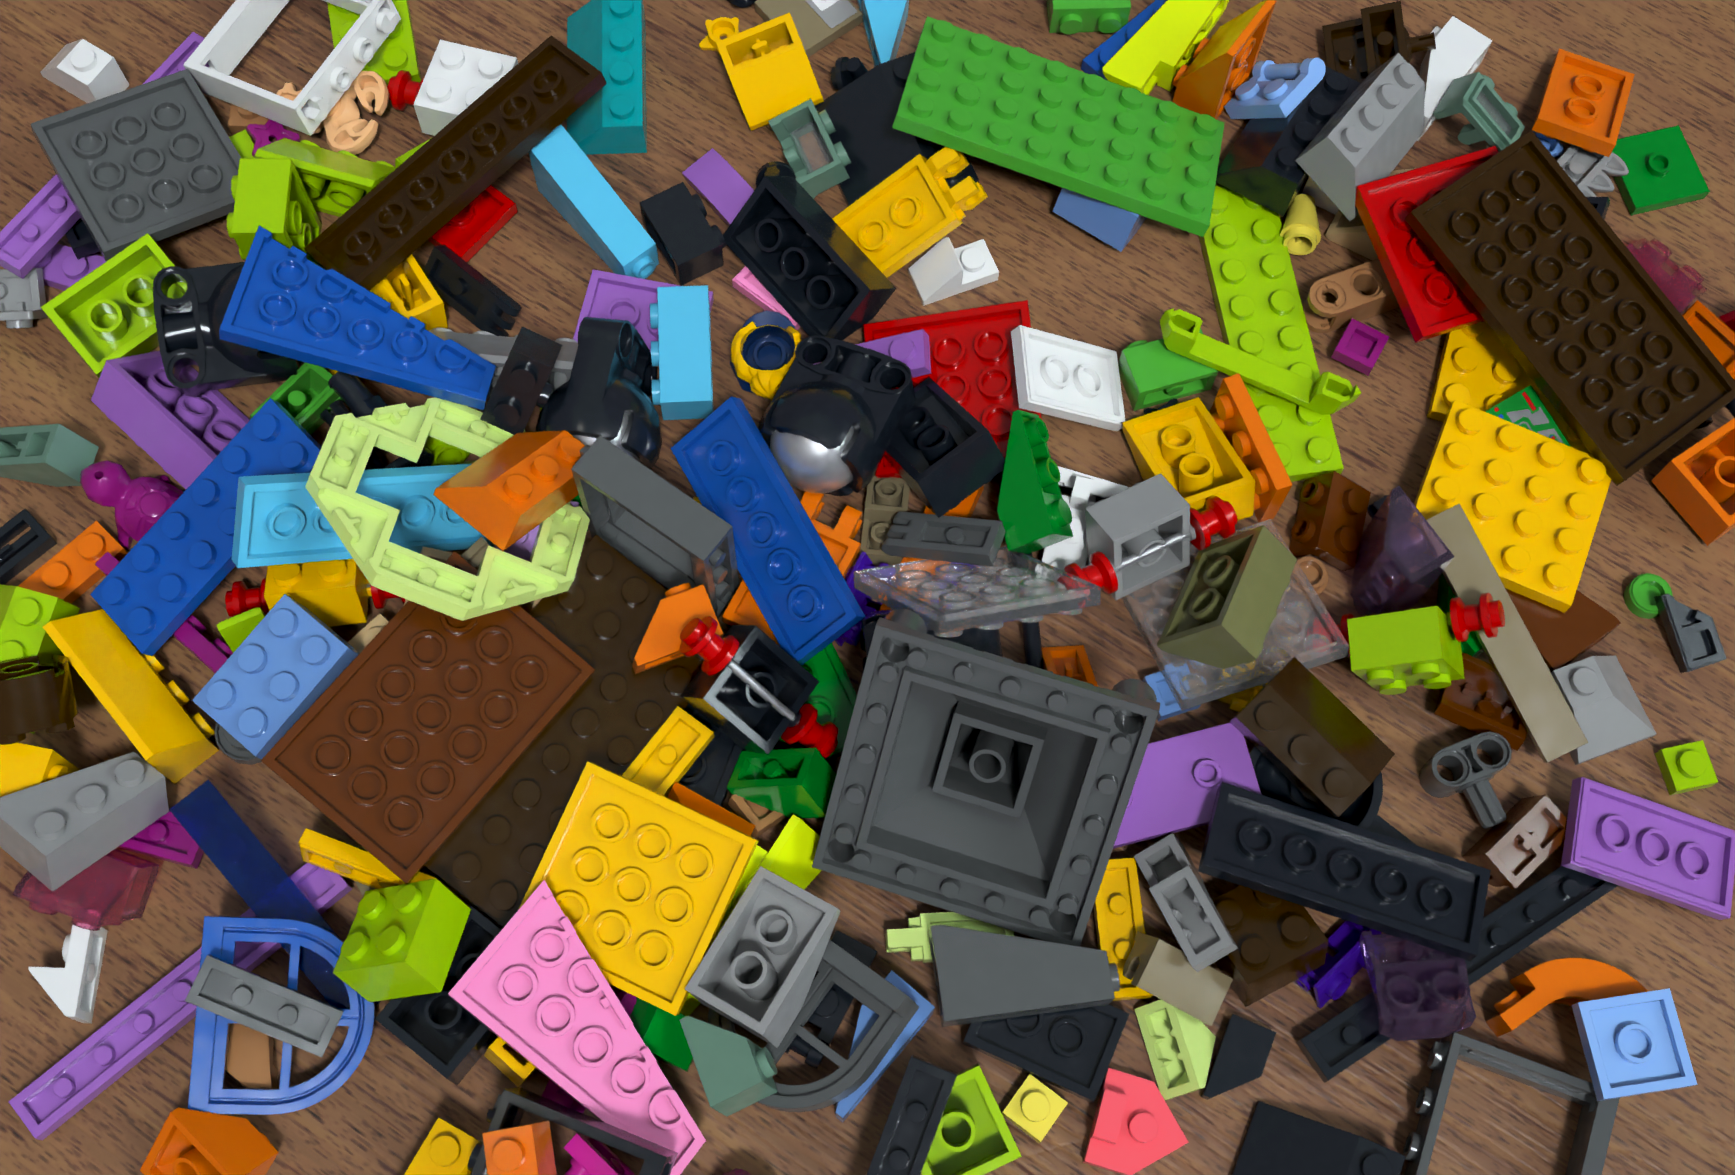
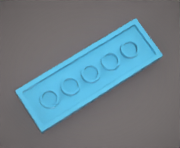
(284, 525)

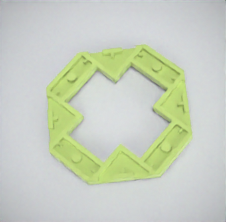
(368, 524)

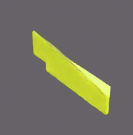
(1164, 44)

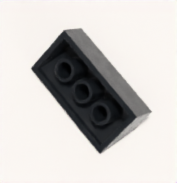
(1265, 153)
(806, 260)

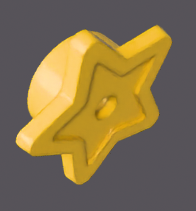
(716, 28)

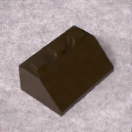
(1313, 739)

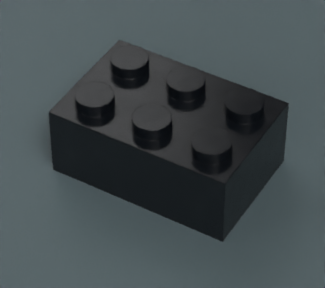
(437, 1024)

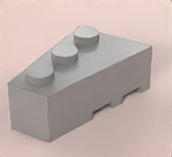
(80, 816)

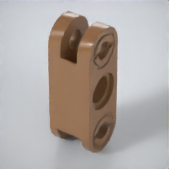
(1340, 302)

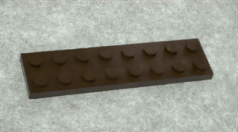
(456, 164)

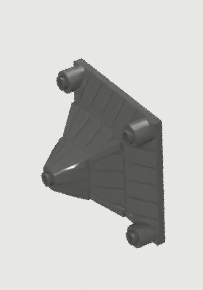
(983, 782)

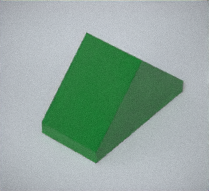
(662, 1034)

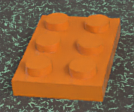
(1583, 103)
(1245, 431)

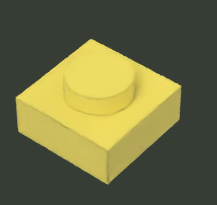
(1034, 1108)

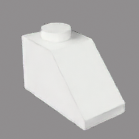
(85, 72)

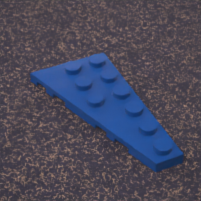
(332, 322)

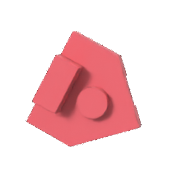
(1131, 1125)

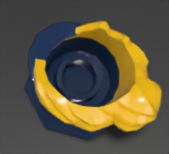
(764, 352)

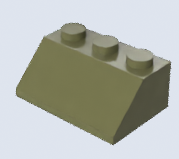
(1229, 600)

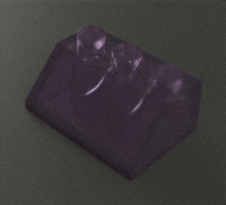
(1396, 558)

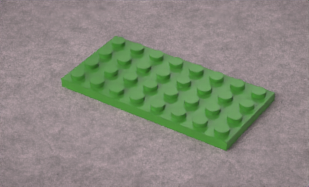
(1062, 126)

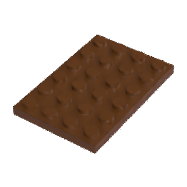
(426, 725)

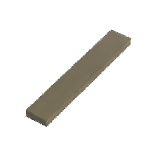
(1513, 650)

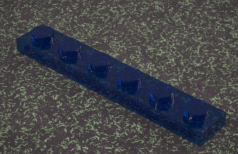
(256, 877)

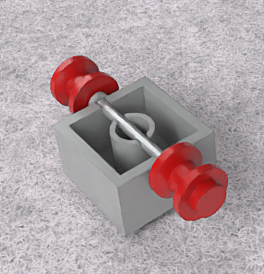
(1147, 535)

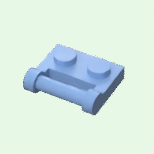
(1270, 94)

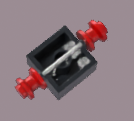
(753, 689)

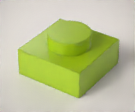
(1686, 767)

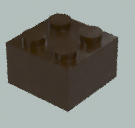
(1273, 941)

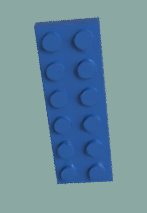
(772, 534)
(193, 540)

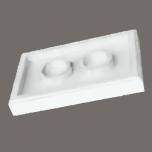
(1067, 378)

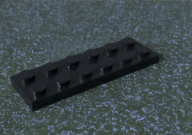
(1346, 871)

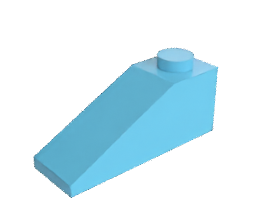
(884, 26)

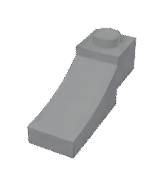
(1185, 902)

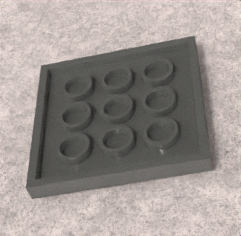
(142, 161)

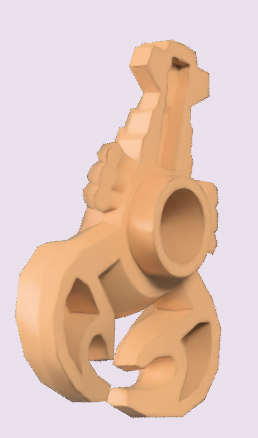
(343, 123)

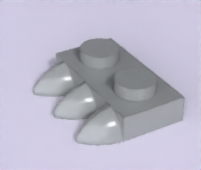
(1592, 170)

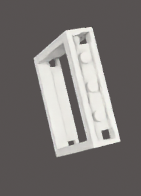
(246, 23)

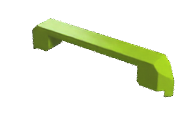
(1323, 396)

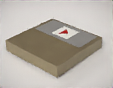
(815, 20)

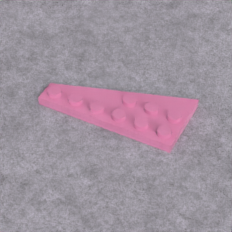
(563, 1017)

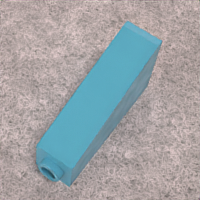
(591, 205)

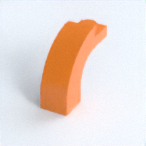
(1559, 982)

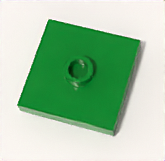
(1659, 171)

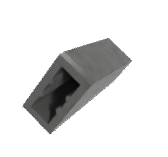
(1007, 976)

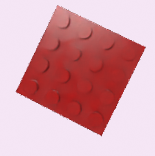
(1419, 282)
(969, 362)

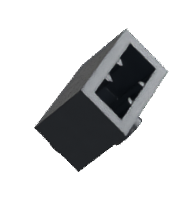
(683, 233)
(522, 382)

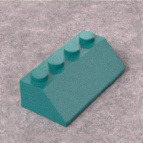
(614, 42)

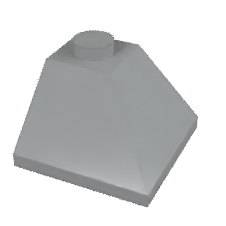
(1602, 706)

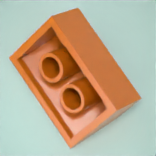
(515, 485)

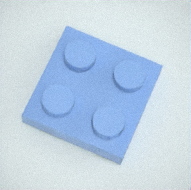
(1633, 1044)

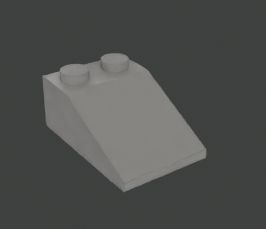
(765, 956)

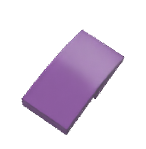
(719, 185)

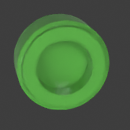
(1641, 592)

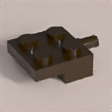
(1368, 42)

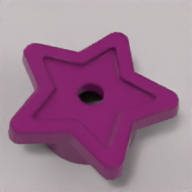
(261, 133)

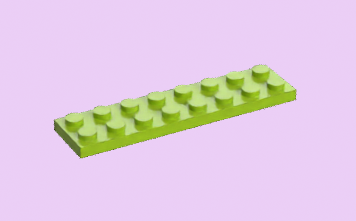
(1265, 317)

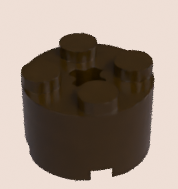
(35, 697)

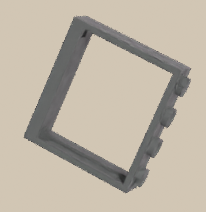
(656, 523)
(1594, 1122)

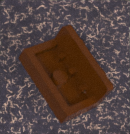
(1330, 520)
(1481, 703)

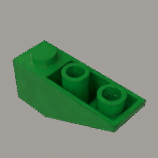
(1030, 491)

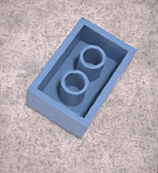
(275, 676)

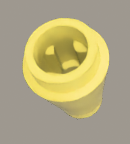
(1301, 226)

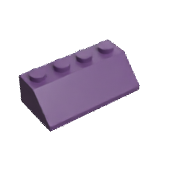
(169, 426)

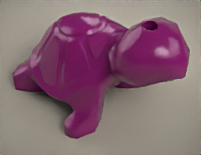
(136, 501)

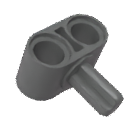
(1470, 774)

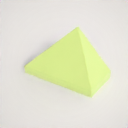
(1177, 1048)

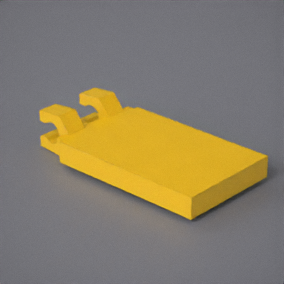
(911, 210)

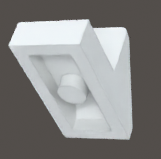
(952, 271)
(77, 984)

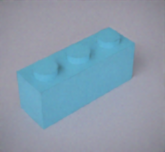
(682, 352)

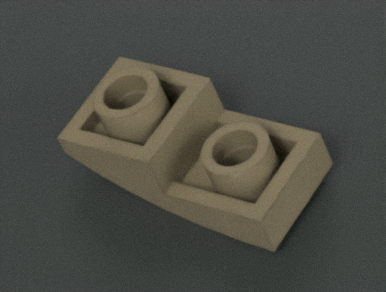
(882, 502)

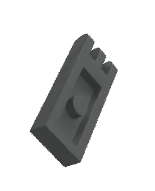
(944, 538)

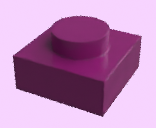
(1360, 347)

